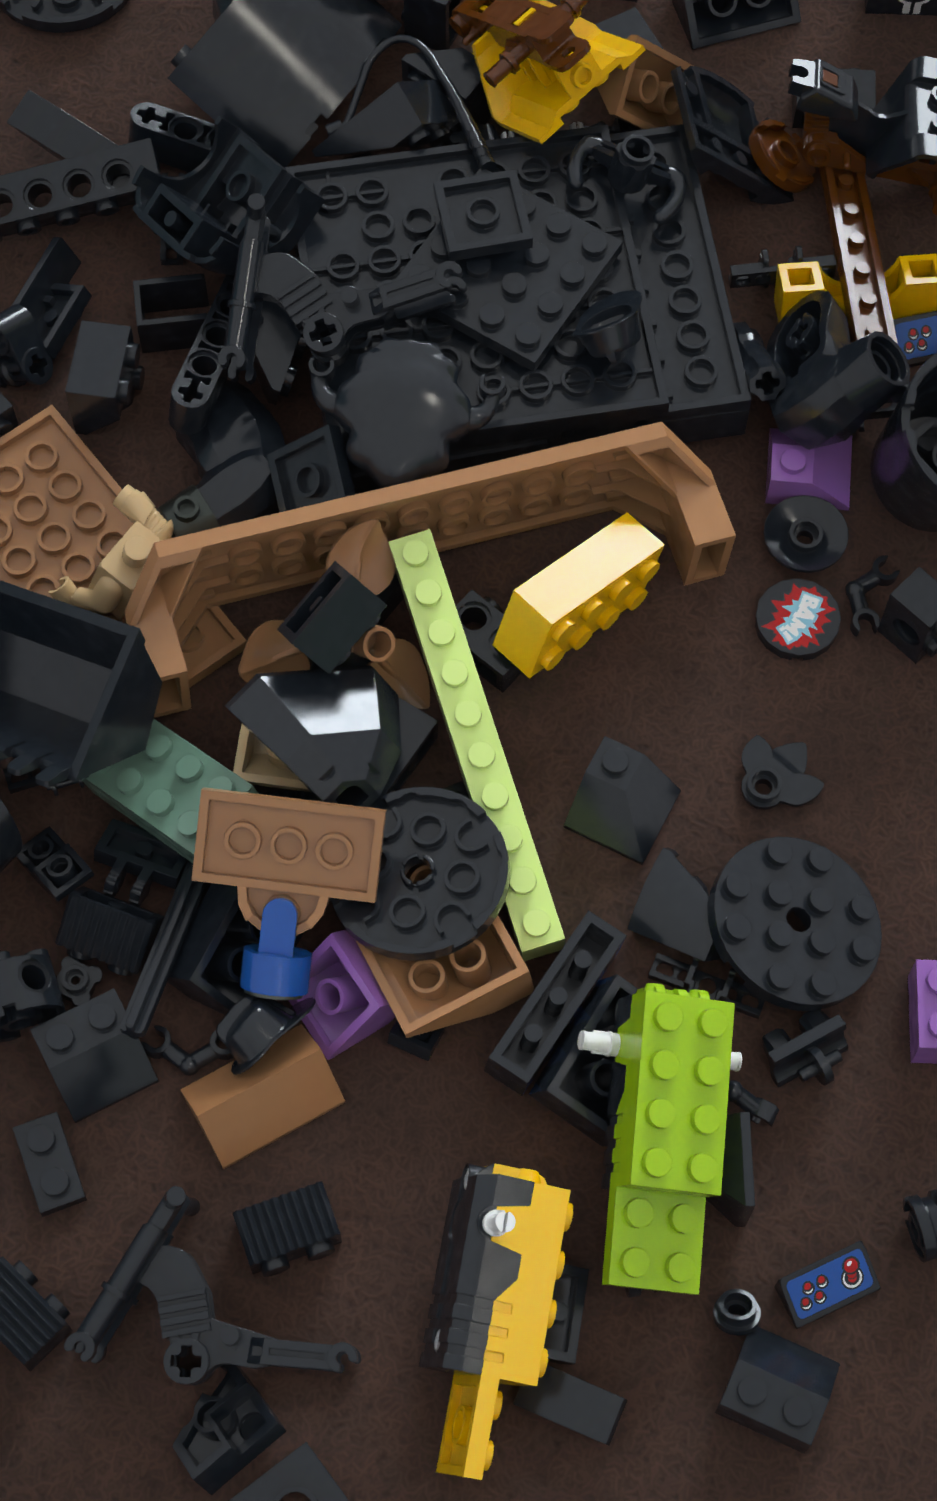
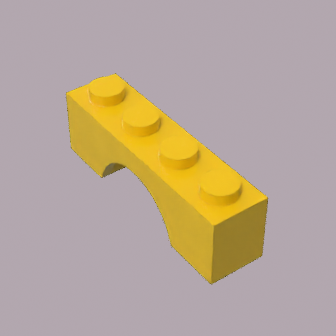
(909, 284)

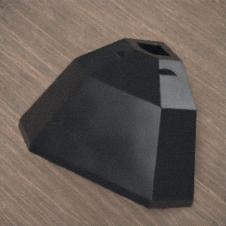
(326, 728)

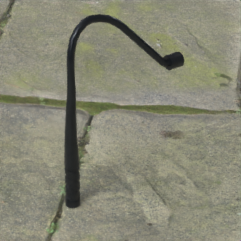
(467, 123)

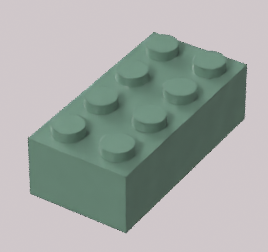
(164, 787)

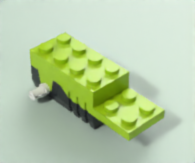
(663, 1132)

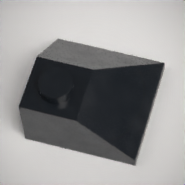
(622, 801)
(737, 1192)

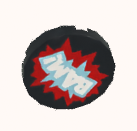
(797, 619)

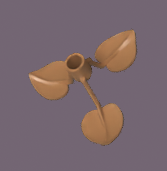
(366, 556)

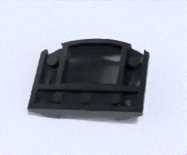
(718, 131)

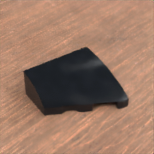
(674, 909)
(226, 1431)

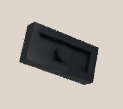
(49, 1164)

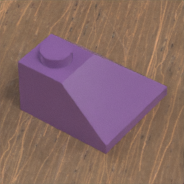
(813, 472)

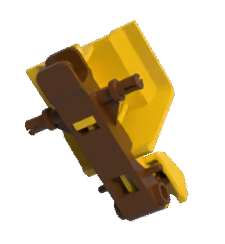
(538, 59)

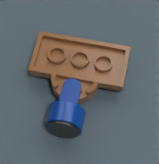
(286, 868)

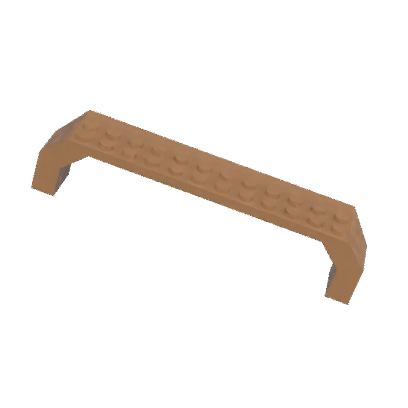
(624, 471)

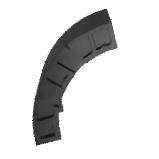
(281, 65)

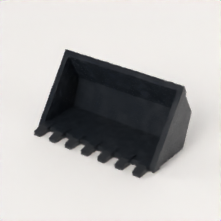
(71, 688)

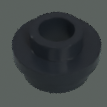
(736, 1302)

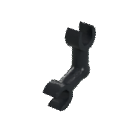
(856, 592)
(187, 1063)
(758, 1107)

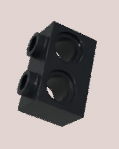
(488, 661)

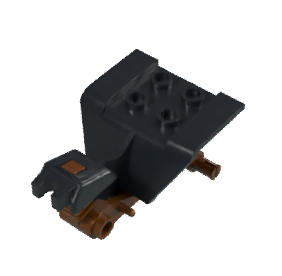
(887, 142)

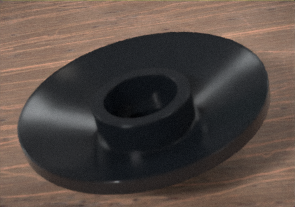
(809, 518)

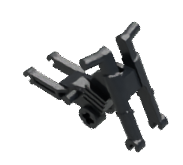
(308, 304)
(187, 1309)

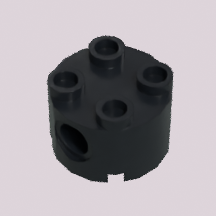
(27, 992)

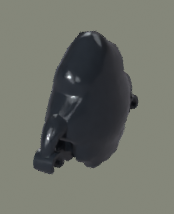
(402, 409)

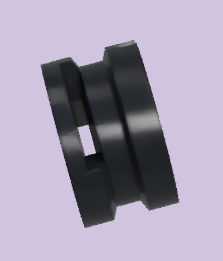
(923, 1224)

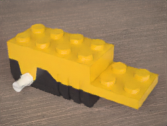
(492, 1300)

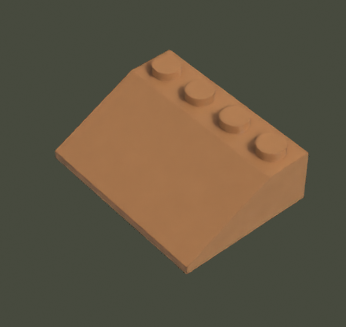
(455, 986)

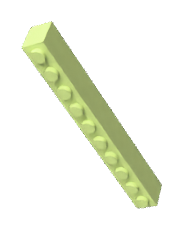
(476, 738)

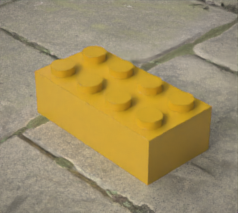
(578, 595)

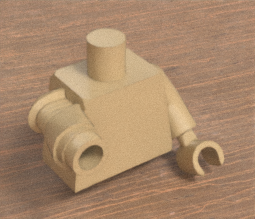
(122, 566)

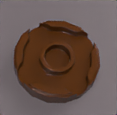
(780, 156)

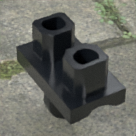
(808, 1053)

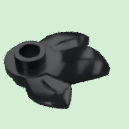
(781, 771)

